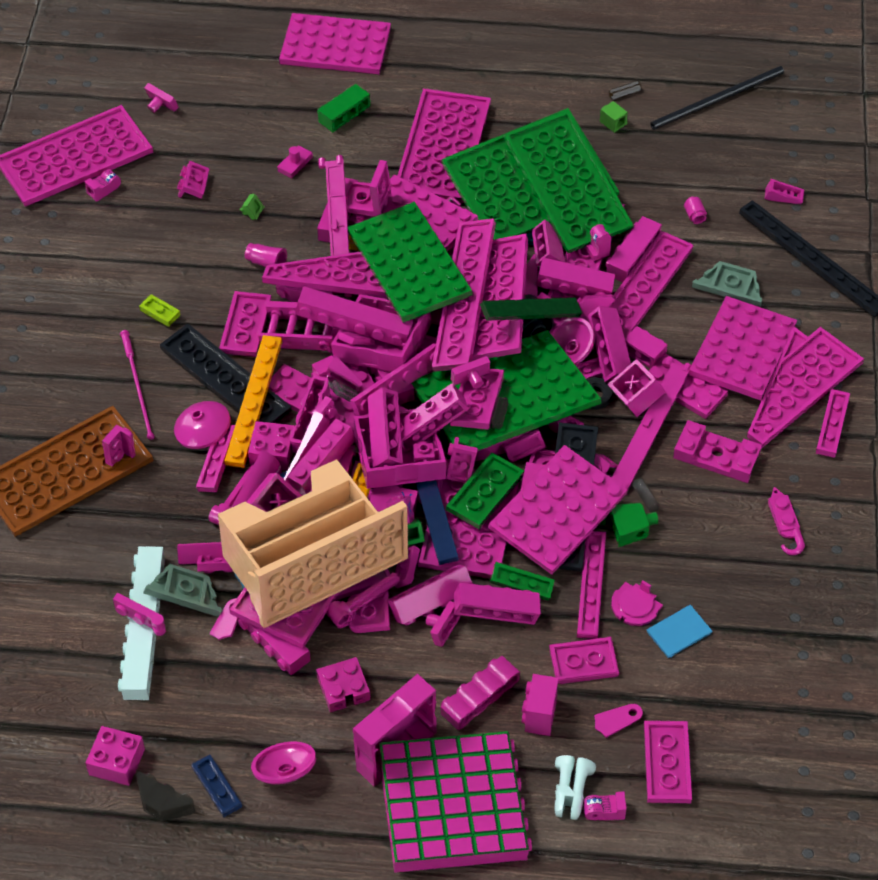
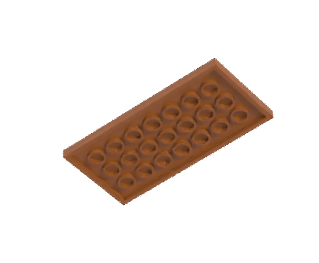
(63, 472)

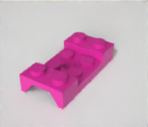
(697, 446)

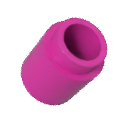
(695, 210)

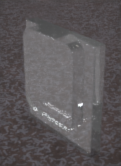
(342, 390)

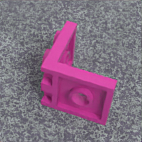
(375, 193)

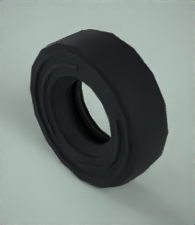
(598, 383)

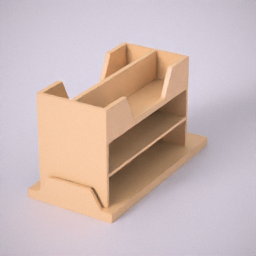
(311, 544)

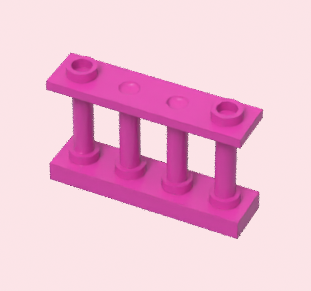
(286, 310)

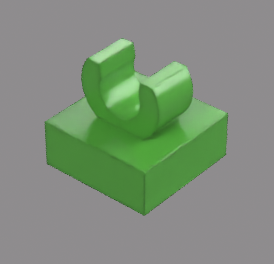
(252, 207)

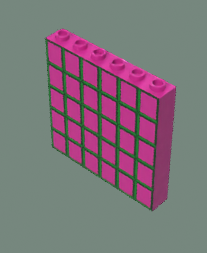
(453, 801)

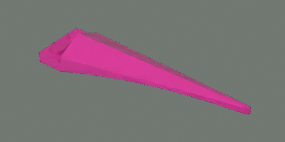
(320, 421)

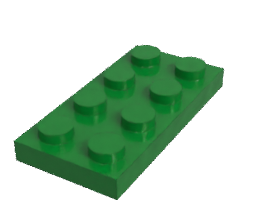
(485, 490)

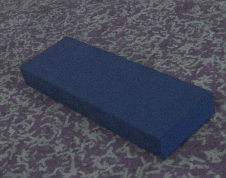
(216, 786)

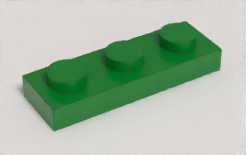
(521, 580)

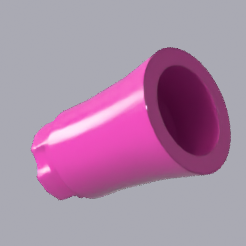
(265, 255)

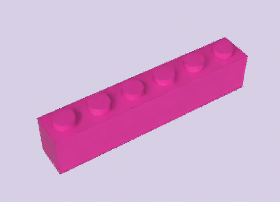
(352, 316)

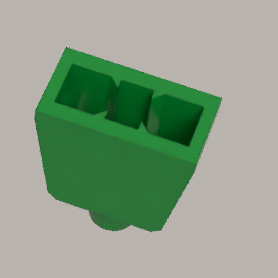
(631, 523)

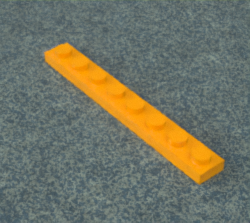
(253, 401)

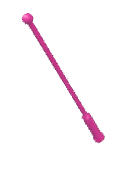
(129, 353)

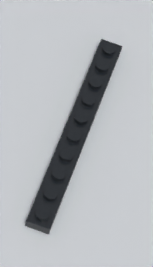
(811, 257)

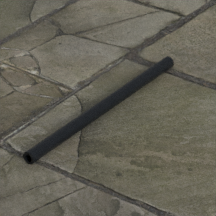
(716, 97)

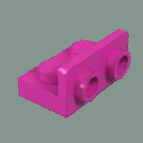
(193, 179)
(117, 443)
(461, 462)

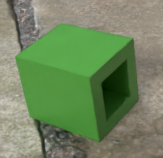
(613, 116)

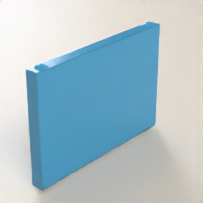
(679, 631)

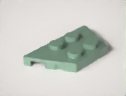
(730, 281)
(185, 589)

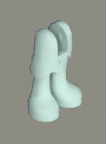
(564, 794)

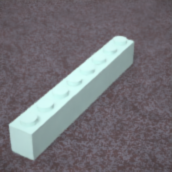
(140, 638)

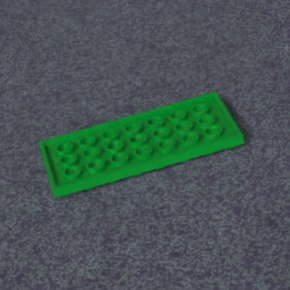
(567, 180)
(409, 262)

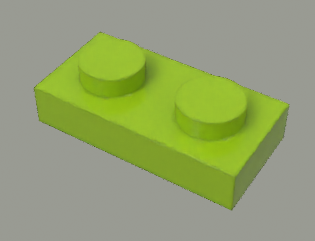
(159, 310)

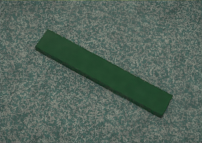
(530, 309)

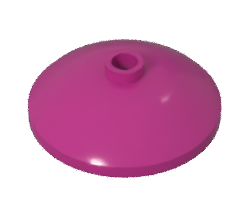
(575, 338)
(202, 424)
(283, 762)

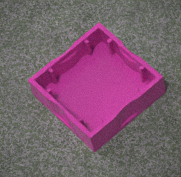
(382, 354)
(397, 474)
(402, 717)

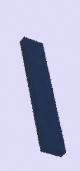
(437, 522)

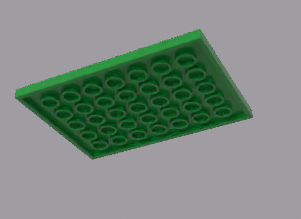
(496, 186)
(539, 387)

